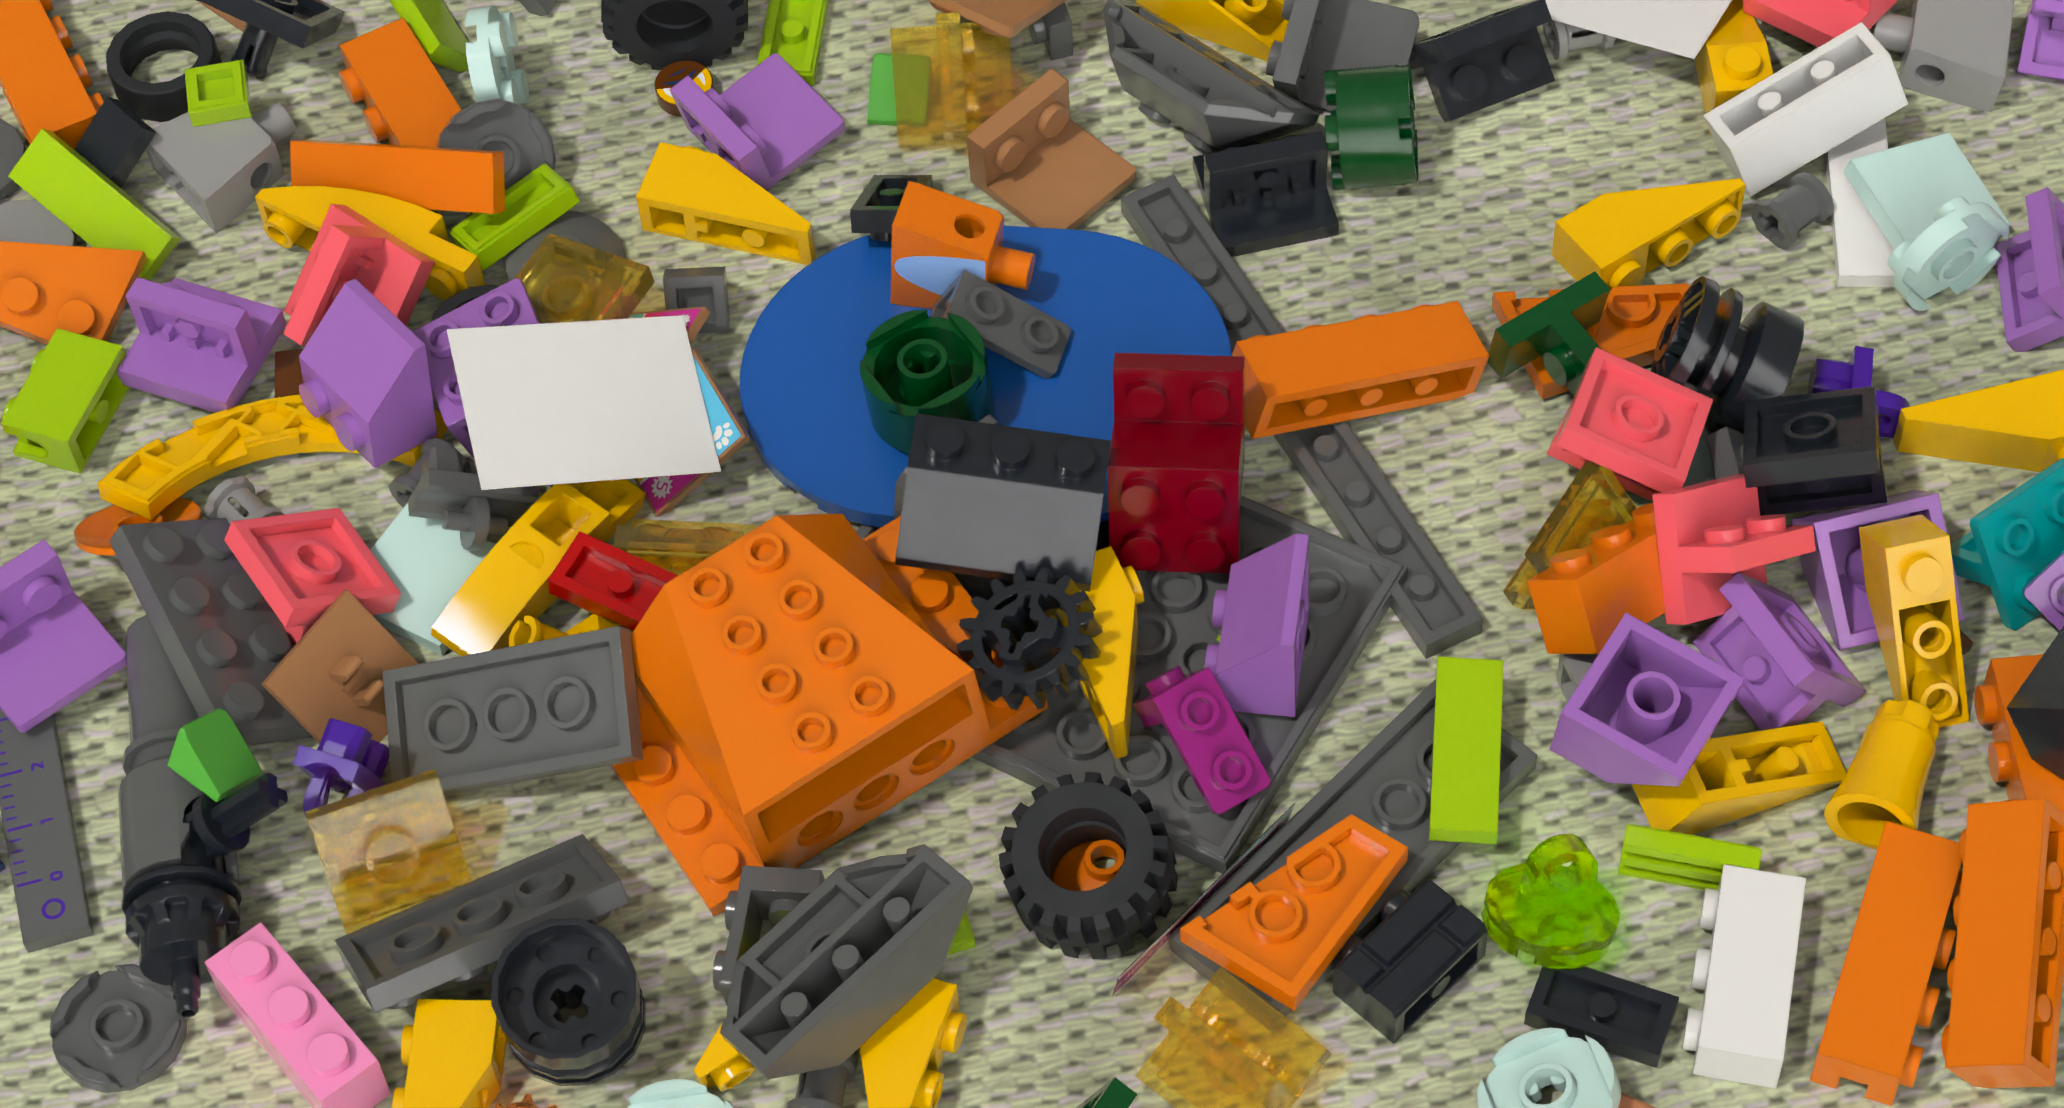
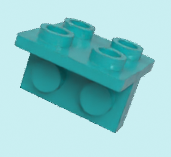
(2015, 543)

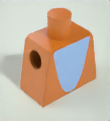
(942, 236)

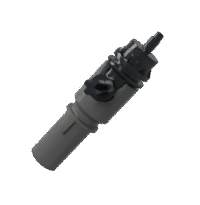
(175, 838)

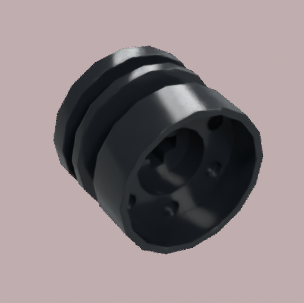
(1731, 360)
(561, 967)

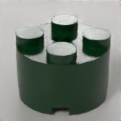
(1371, 127)
(924, 369)

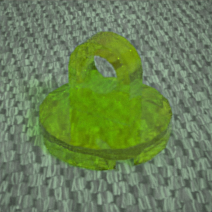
(1552, 908)

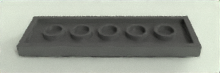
(1383, 787)

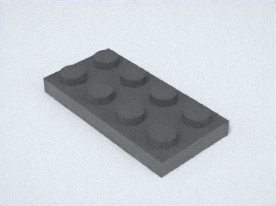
(210, 621)
(516, 712)
(473, 924)

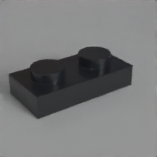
(879, 203)
(1609, 1009)

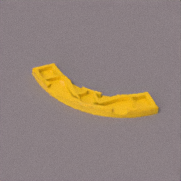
(220, 443)

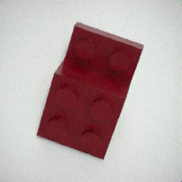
(1177, 461)

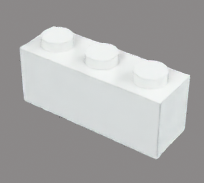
(1806, 108)
(1745, 976)

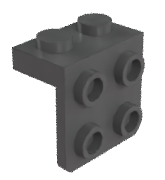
(1336, 37)

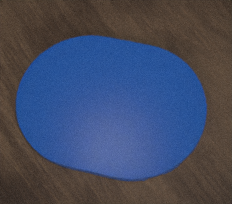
(806, 350)

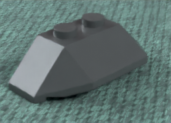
(1195, 84)
(844, 962)

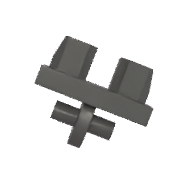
(460, 503)

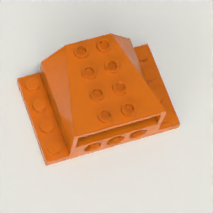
(799, 696)

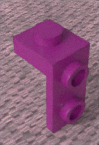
(1205, 736)

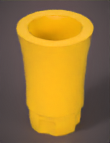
(1885, 774)

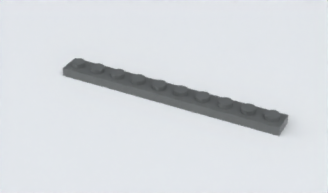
(1326, 456)

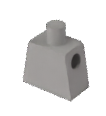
(1951, 48)
(221, 163)

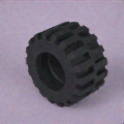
(674, 29)
(1076, 816)

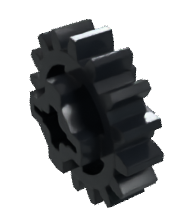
(1030, 638)

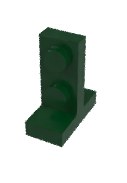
(1554, 332)

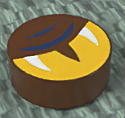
(674, 73)

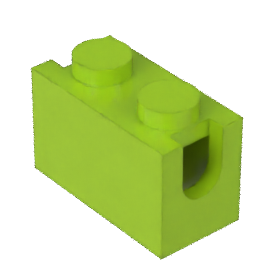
(66, 401)

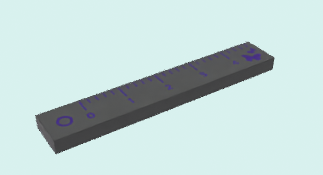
(41, 837)

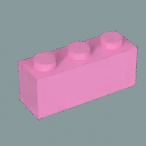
(296, 1023)

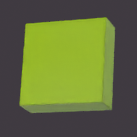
(218, 93)

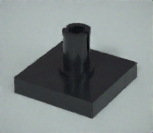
(266, 20)

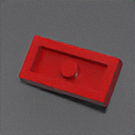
(607, 580)

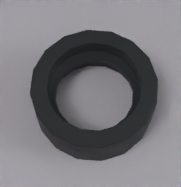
(144, 38)

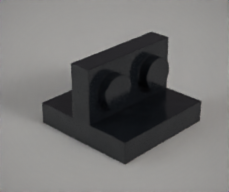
(1485, 60)
(1268, 193)
(1814, 451)

